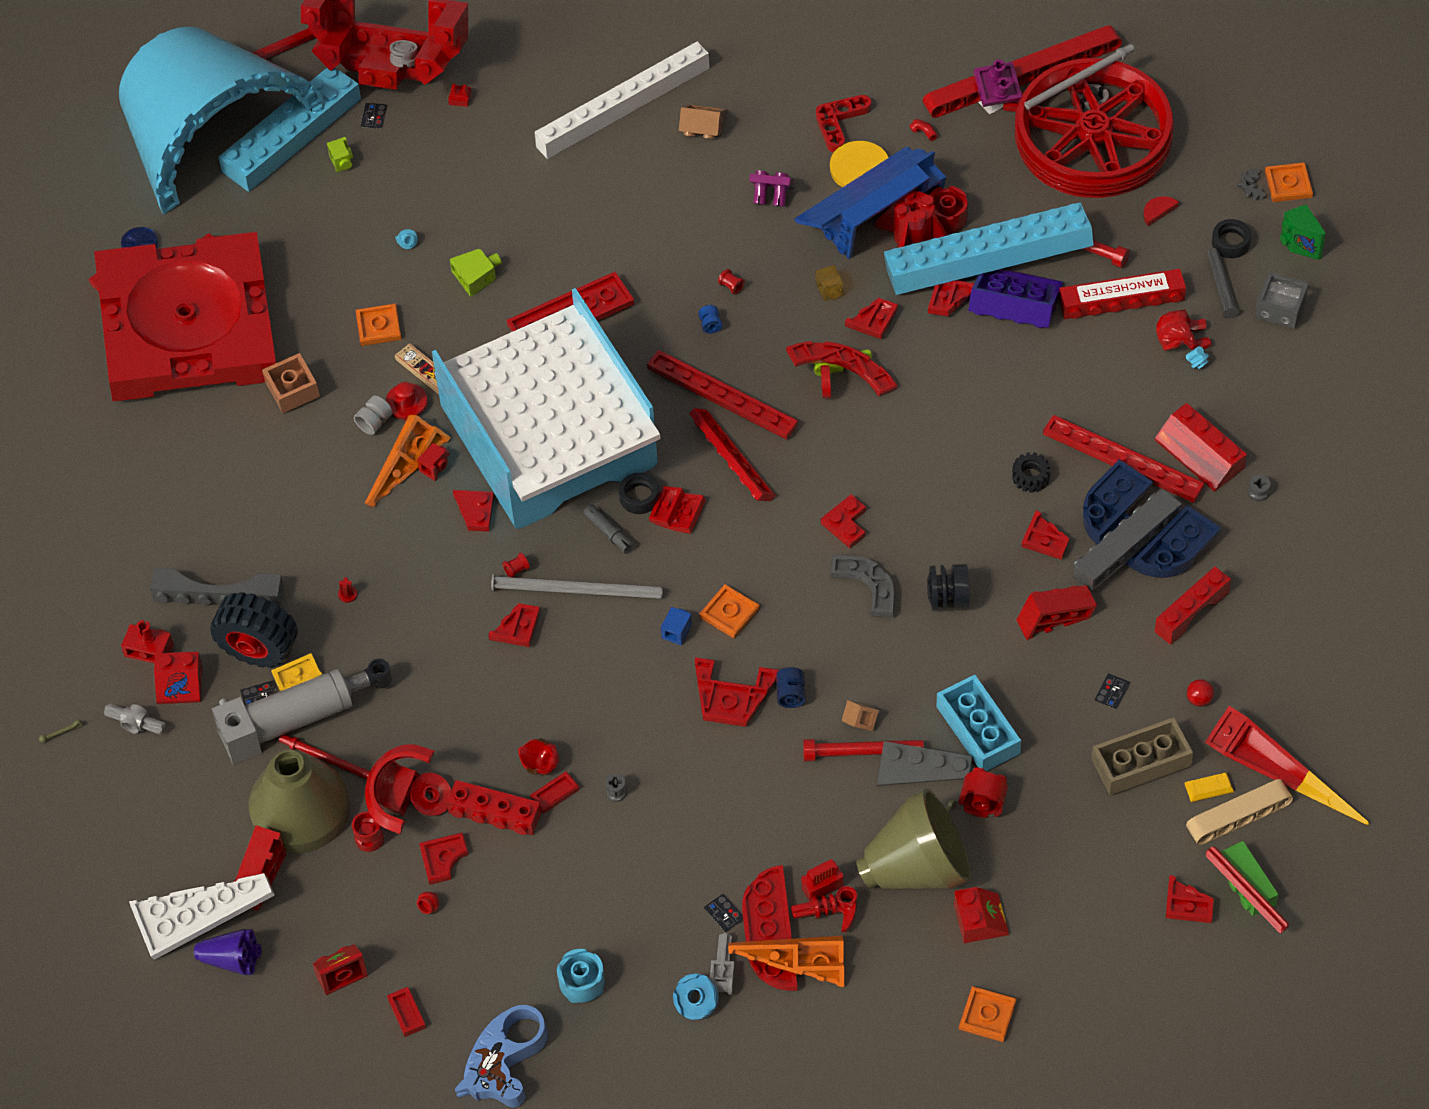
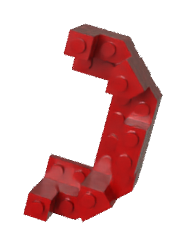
(367, 46)

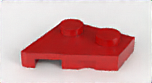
(948, 297)
(874, 318)
(475, 508)
(1045, 538)
(517, 626)
(1187, 903)

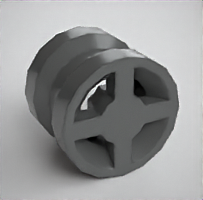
(1259, 488)

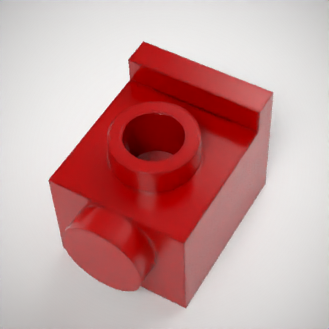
(433, 461)

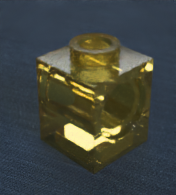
(829, 282)

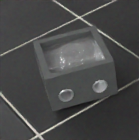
(1281, 300)

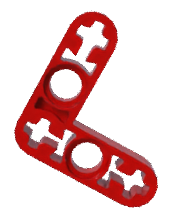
(835, 115)

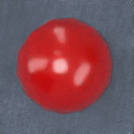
(1200, 692)

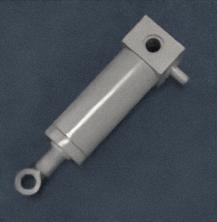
(248, 726)

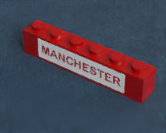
(1122, 294)

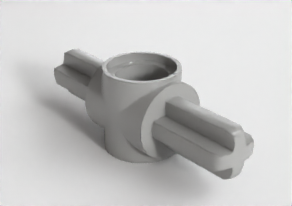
(134, 719)

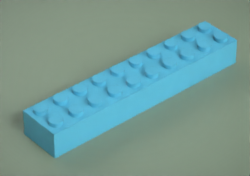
(988, 248)

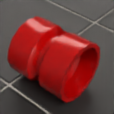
(367, 832)

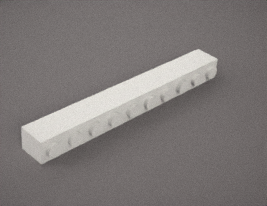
(622, 100)

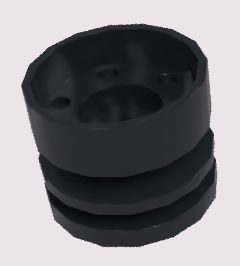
(949, 587)

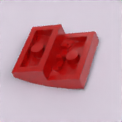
(677, 509)

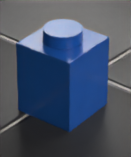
(676, 625)

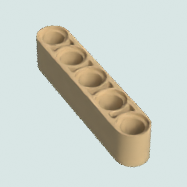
(1239, 812)

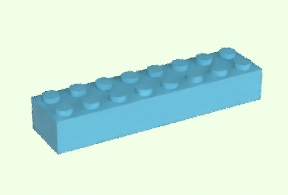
(288, 130)

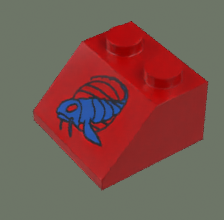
(178, 677)

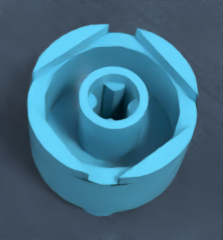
(580, 976)

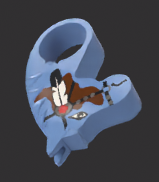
(492, 1055)

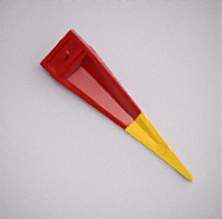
(1249, 745)

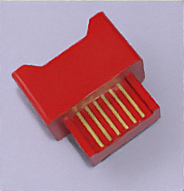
(822, 880)

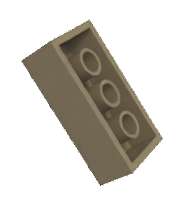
(1141, 756)

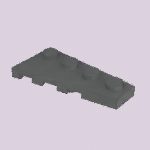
(915, 764)

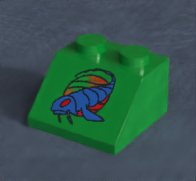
(1302, 233)

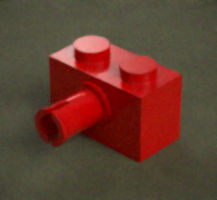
(144, 643)

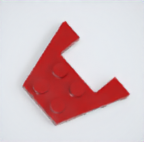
(730, 701)

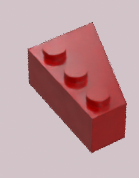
(1055, 608)
(263, 856)

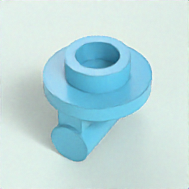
(407, 238)
(1197, 357)

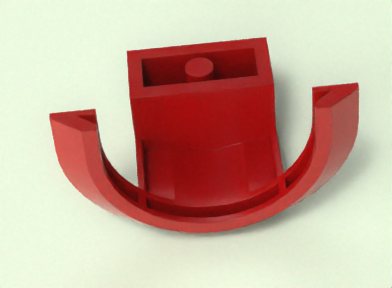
(390, 785)

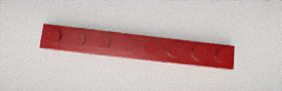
(722, 394)
(1111, 452)

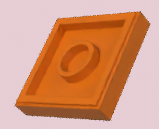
(1288, 182)
(378, 324)
(729, 611)
(987, 1014)

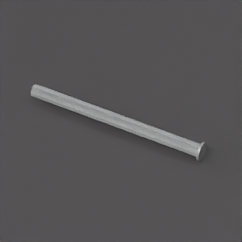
(576, 587)

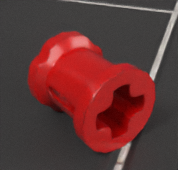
(731, 281)
(516, 565)

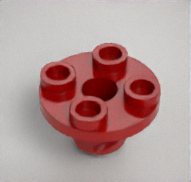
(406, 400)

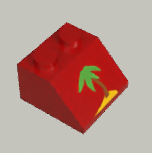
(979, 914)
(340, 969)

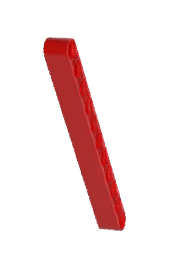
(1027, 69)

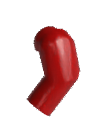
(925, 127)

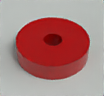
(825, 382)

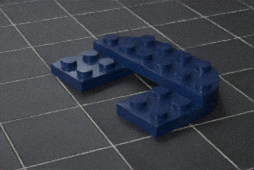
(1172, 549)

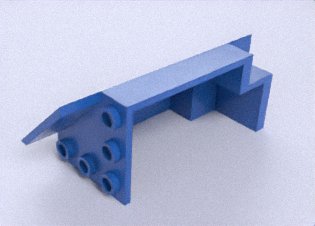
(872, 193)

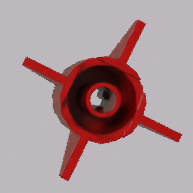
(912, 219)

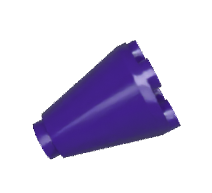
(230, 951)

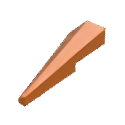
(402, 460)
(808, 956)

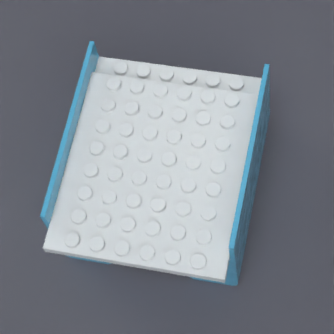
(548, 412)

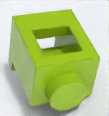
(340, 154)

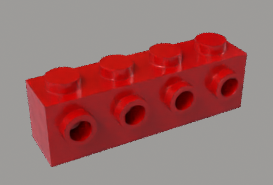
(494, 808)

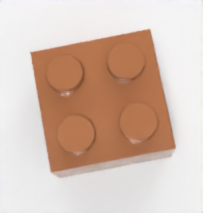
(291, 383)

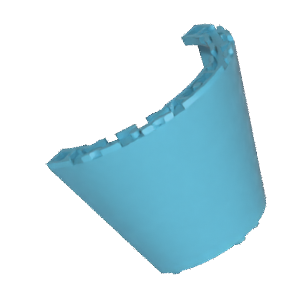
(180, 85)

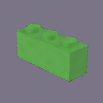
(1247, 865)

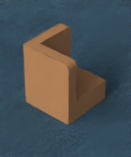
(860, 715)

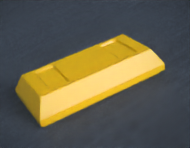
(1209, 787)

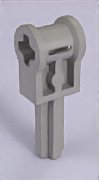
(722, 968)

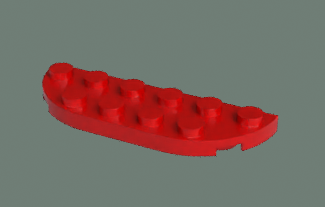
(768, 919)

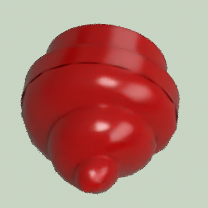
(428, 902)

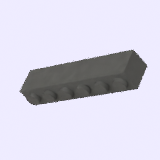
(1126, 540)

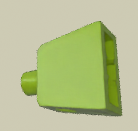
(475, 270)

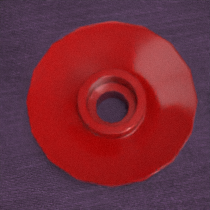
(438, 790)

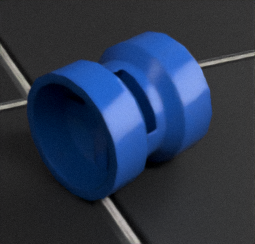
(710, 319)

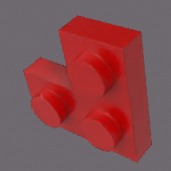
(840, 521)

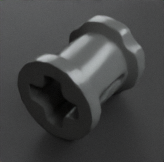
(613, 787)

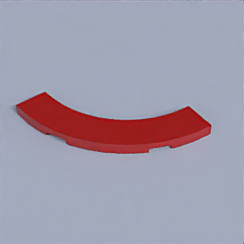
(845, 357)

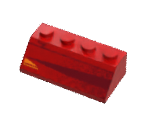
(1201, 447)

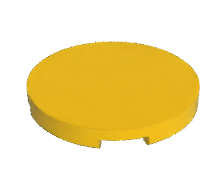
(854, 160)

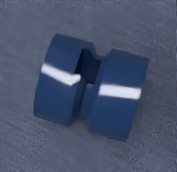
(790, 687)

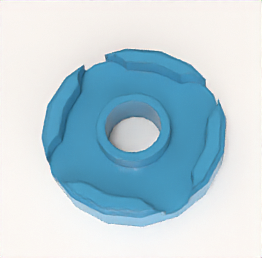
(708, 999)

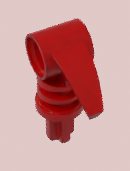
(832, 904)

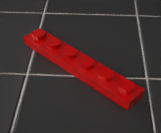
(735, 459)

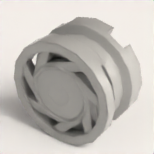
(403, 53)

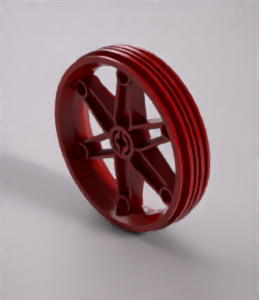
(1094, 129)

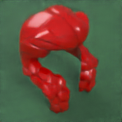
(1175, 329)

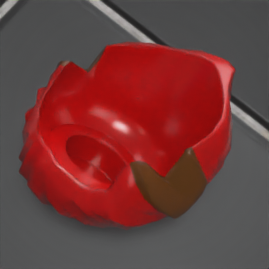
(538, 756)

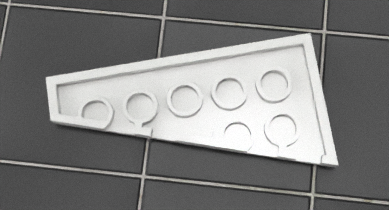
(191, 912)

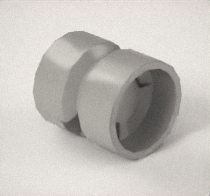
(375, 413)

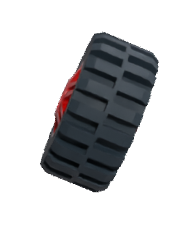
(254, 629)

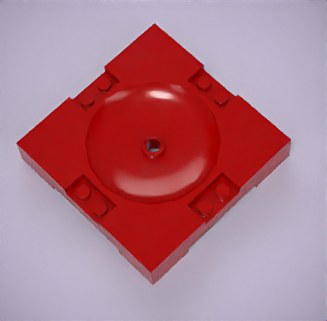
(184, 315)

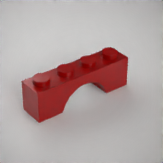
(1177, 617)

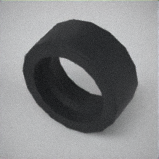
(1231, 226)
(634, 480)

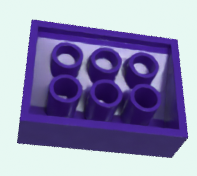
(1015, 297)

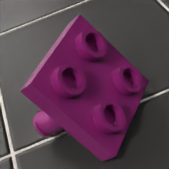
(997, 83)
(762, 180)

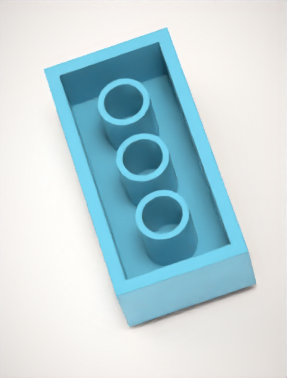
(978, 723)

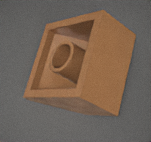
(701, 120)

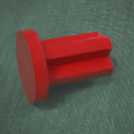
(347, 592)

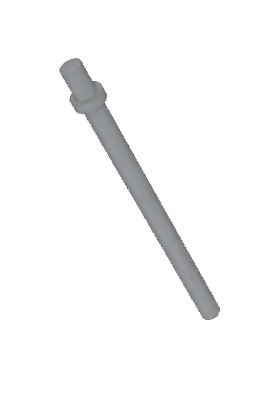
(1119, 54)

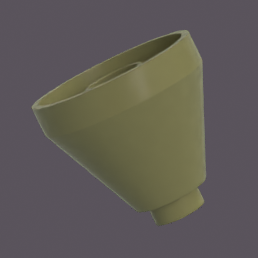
(300, 801)
(916, 849)

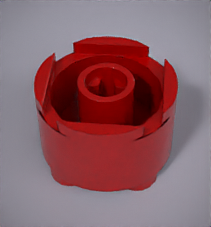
(950, 208)
(983, 793)

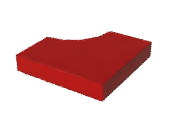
(441, 855)

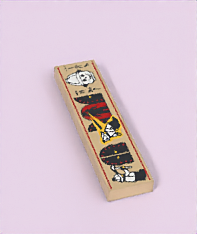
(418, 365)

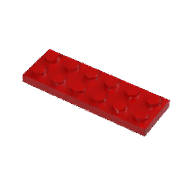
(601, 296)

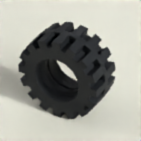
(1031, 462)

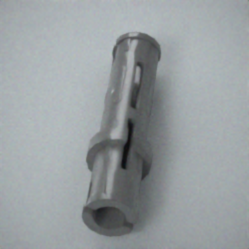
(614, 534)

